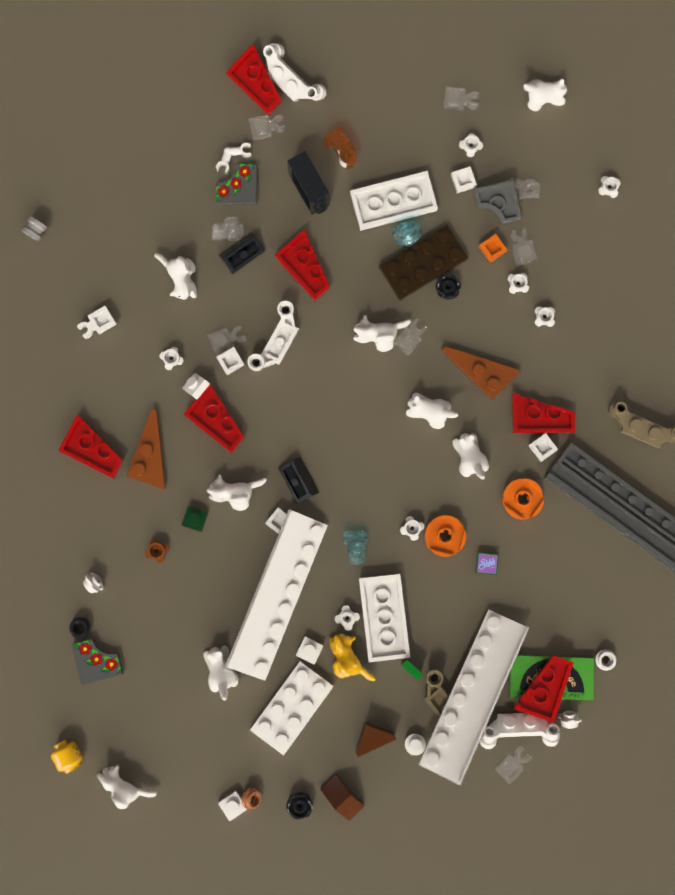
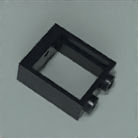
(308, 183)

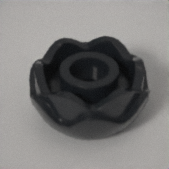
(452, 282)
(299, 812)

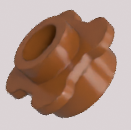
(154, 544)

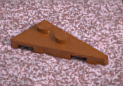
(486, 374)
(147, 460)

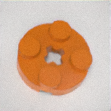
(511, 501)
(454, 528)

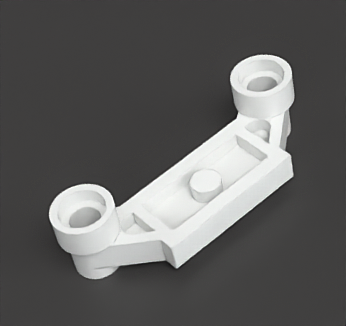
(287, 79)
(279, 341)
(519, 725)

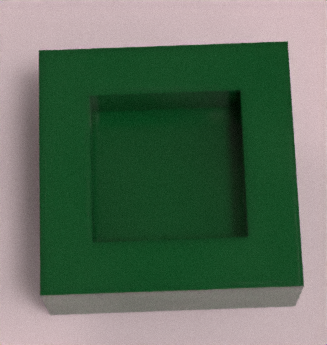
(194, 519)

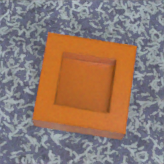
(492, 248)

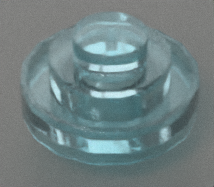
(407, 233)

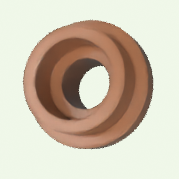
(251, 798)

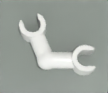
(228, 151)

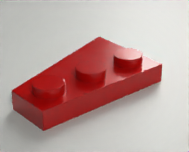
(254, 80)
(302, 264)
(535, 417)
(214, 419)
(90, 449)
(546, 690)

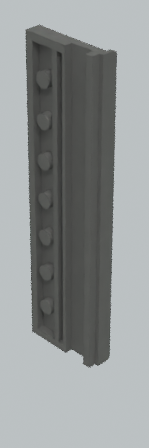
(615, 503)

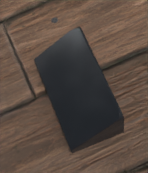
(241, 253)
(298, 480)

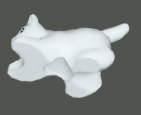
(545, 92)
(180, 271)
(381, 334)
(433, 411)
(471, 458)
(237, 493)
(220, 676)
(121, 791)

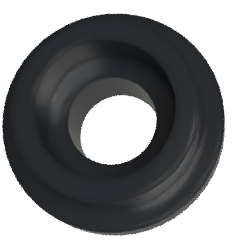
(73, 627)

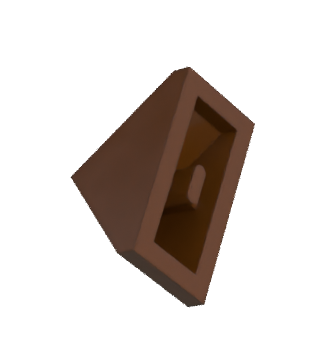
(373, 738)
(342, 798)

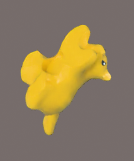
(346, 663)

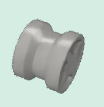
(34, 228)

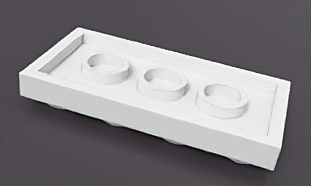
(393, 200)
(384, 618)
(291, 708)

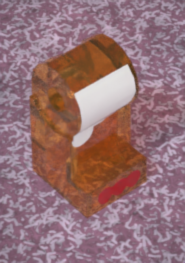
(342, 146)

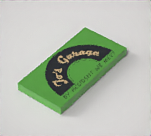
(579, 684)

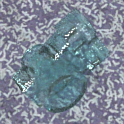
(355, 546)

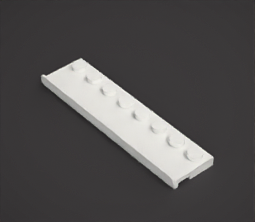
(276, 595)
(474, 697)

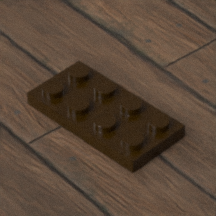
(423, 262)

